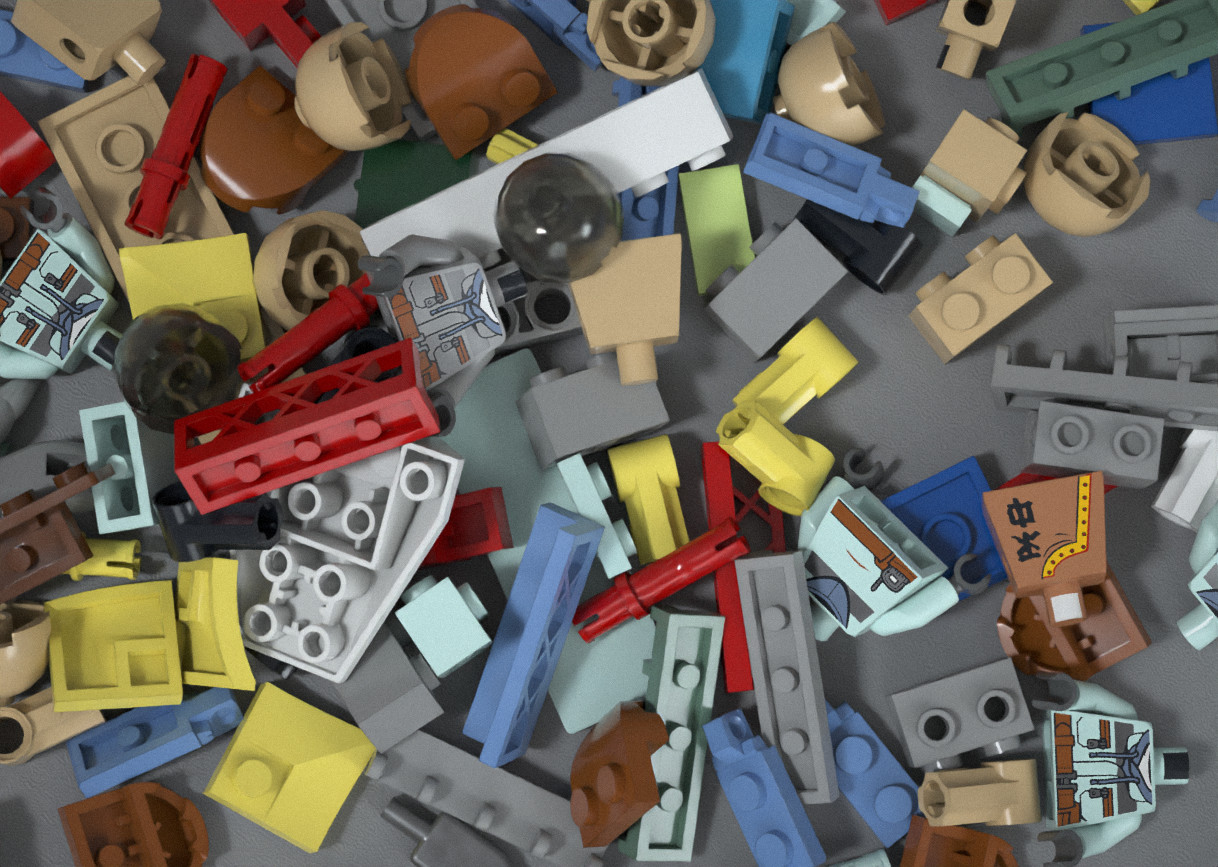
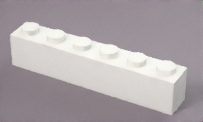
(627, 144)

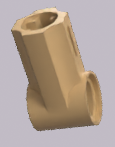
(45, 727)
(994, 794)

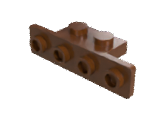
(41, 534)

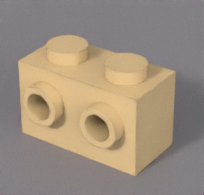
(978, 163)
(980, 298)

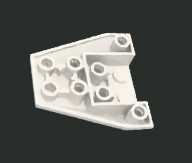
(343, 554)

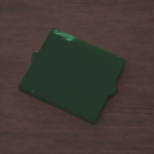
(404, 175)

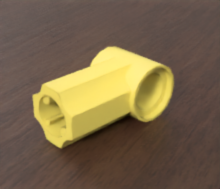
(805, 369)
(784, 462)
(647, 484)

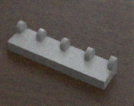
(1177, 401)
(787, 670)
(485, 798)

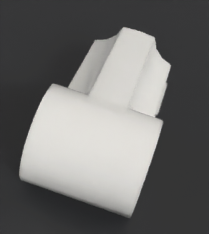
(1192, 482)

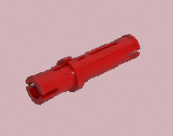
(167, 168)
(344, 312)
(638, 592)

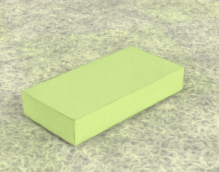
(715, 222)

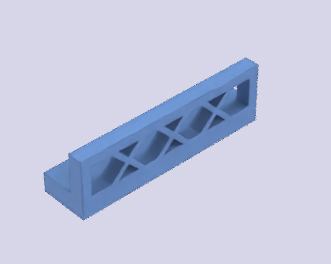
(532, 633)

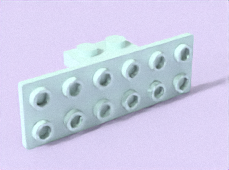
(499, 454)

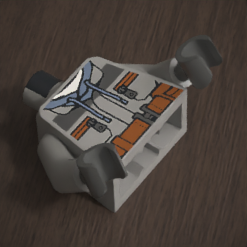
(447, 307)

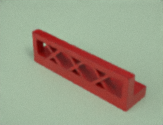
(303, 435)
(719, 506)

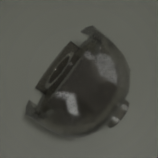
(558, 217)
(176, 364)

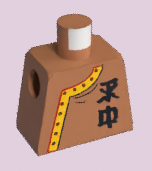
(1051, 540)

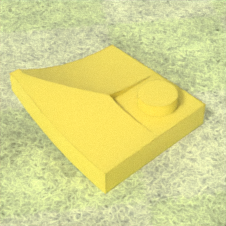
(202, 274)
(209, 625)
(114, 648)
(290, 767)

